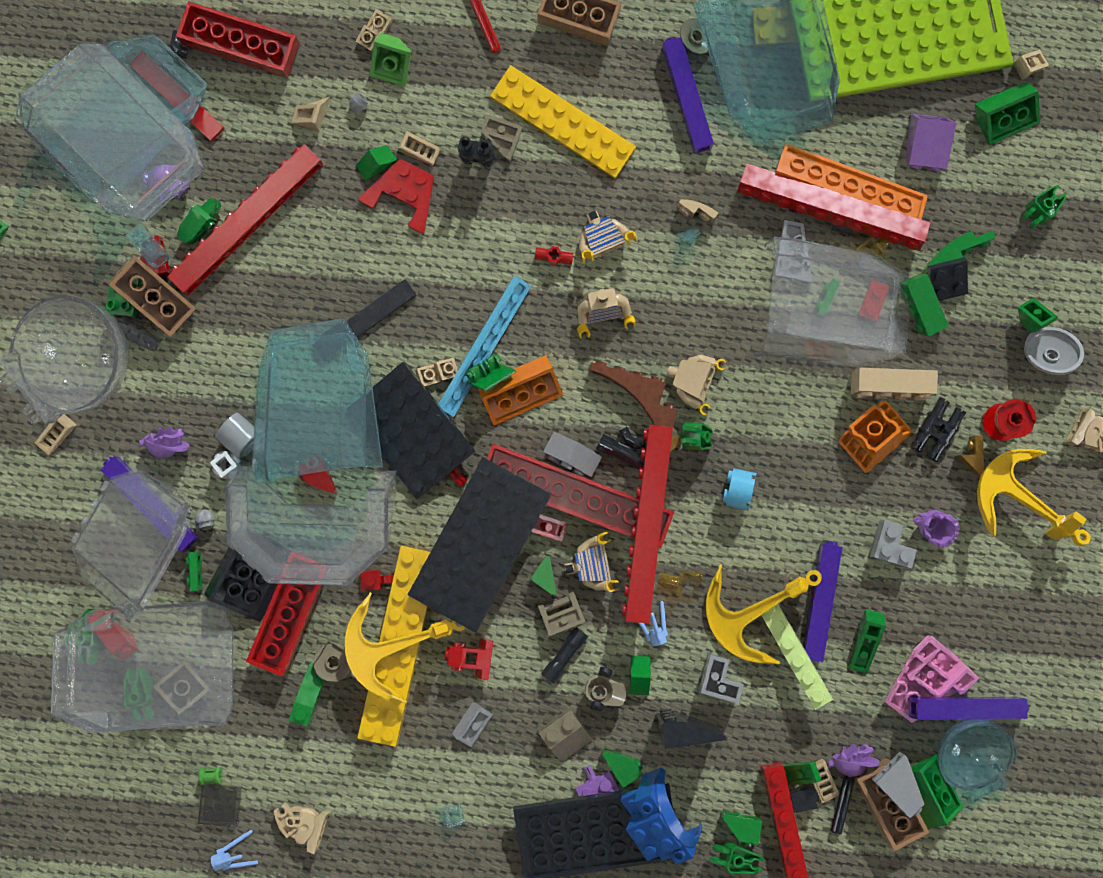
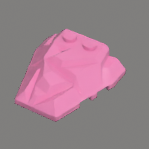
(929, 673)

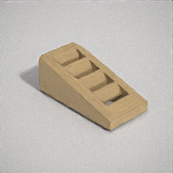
(409, 151)
(68, 425)
(822, 764)

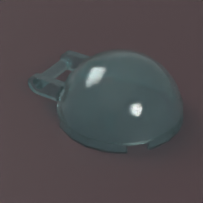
(976, 755)

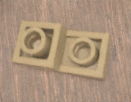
(377, 24)
(689, 208)
(437, 372)

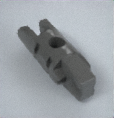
(138, 334)

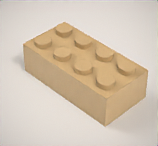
(894, 382)

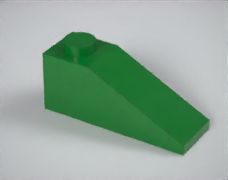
(867, 640)
(307, 698)

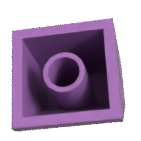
(929, 141)

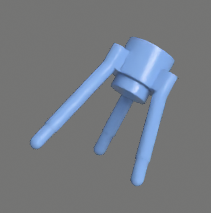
(657, 635)
(223, 860)

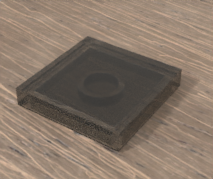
(219, 805)

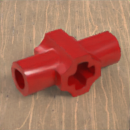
(544, 255)

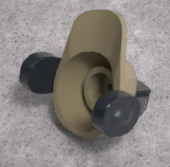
(604, 691)

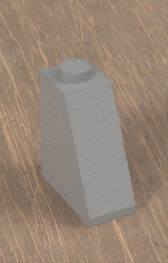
(900, 785)

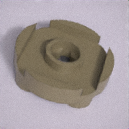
(322, 667)

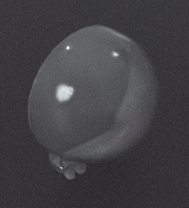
(65, 358)

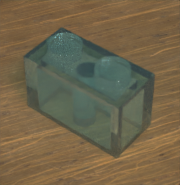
(148, 246)

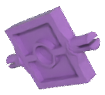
(597, 783)

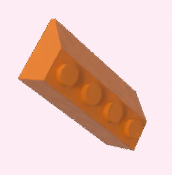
(524, 390)

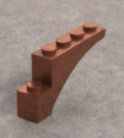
(643, 389)

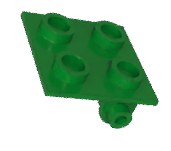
(119, 305)
(489, 374)

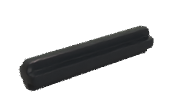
(842, 805)

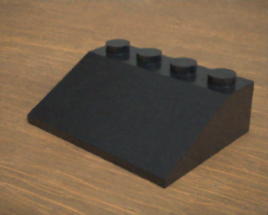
(240, 587)
(683, 730)

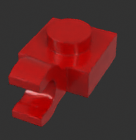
(372, 579)

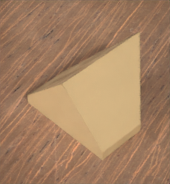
(310, 115)

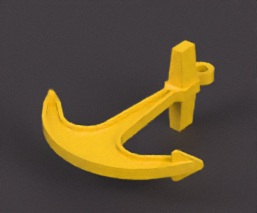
(1000, 479)
(729, 625)
(364, 655)

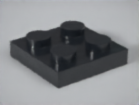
(949, 278)

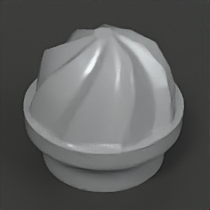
(357, 102)
(204, 519)

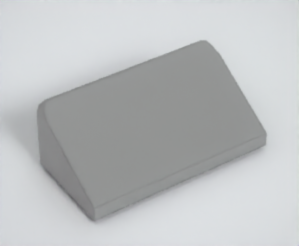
(472, 724)

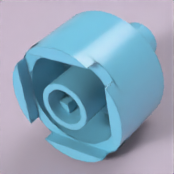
(740, 489)

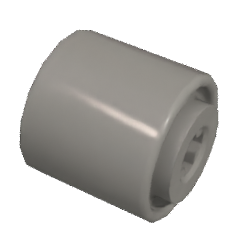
(236, 435)

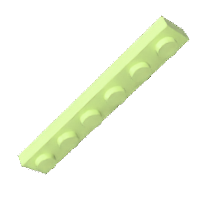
(797, 657)

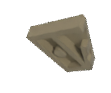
(501, 135)

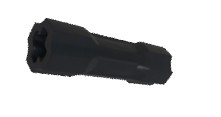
(613, 447)
(556, 666)

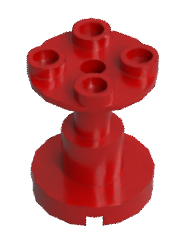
(1009, 420)

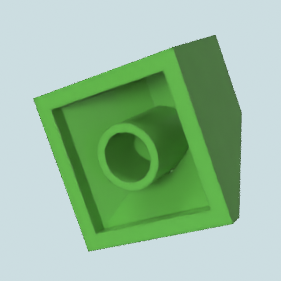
(390, 59)

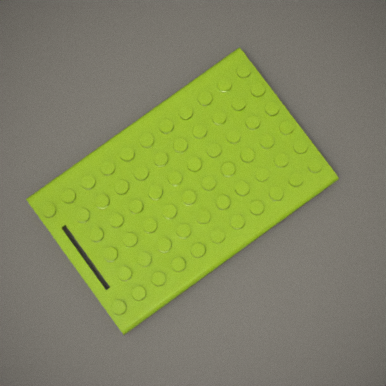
(914, 41)

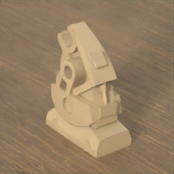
(1087, 431)
(304, 827)

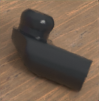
(176, 46)
(633, 442)

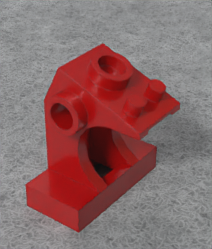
(457, 653)

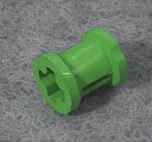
(210, 775)

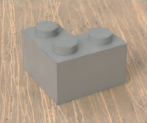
(572, 455)
(887, 546)
(714, 681)

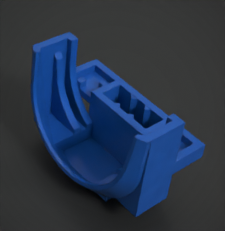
(654, 823)

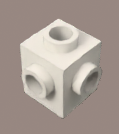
(219, 464)

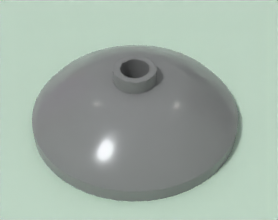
(1054, 351)

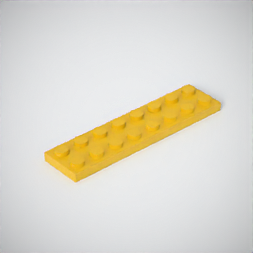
(562, 122)

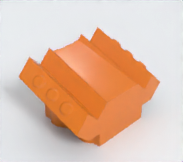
(875, 435)

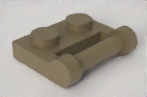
(563, 620)

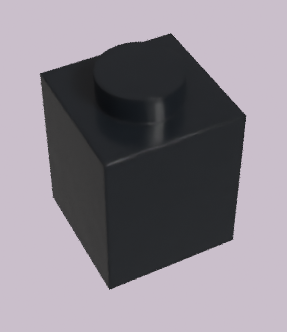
(804, 798)

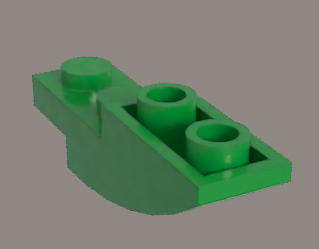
(960, 245)

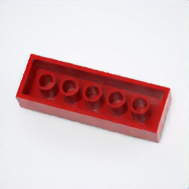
(238, 39)
(283, 627)

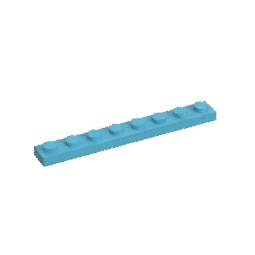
(484, 344)

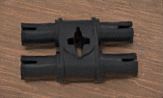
(476, 152)
(948, 428)

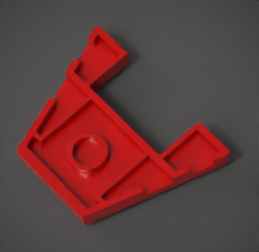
(407, 185)

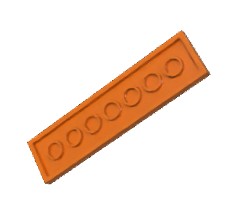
(849, 181)

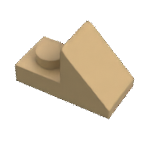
(1030, 63)

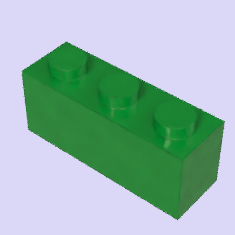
(923, 305)

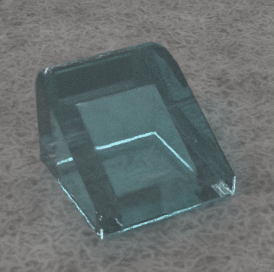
(688, 235)
(451, 816)

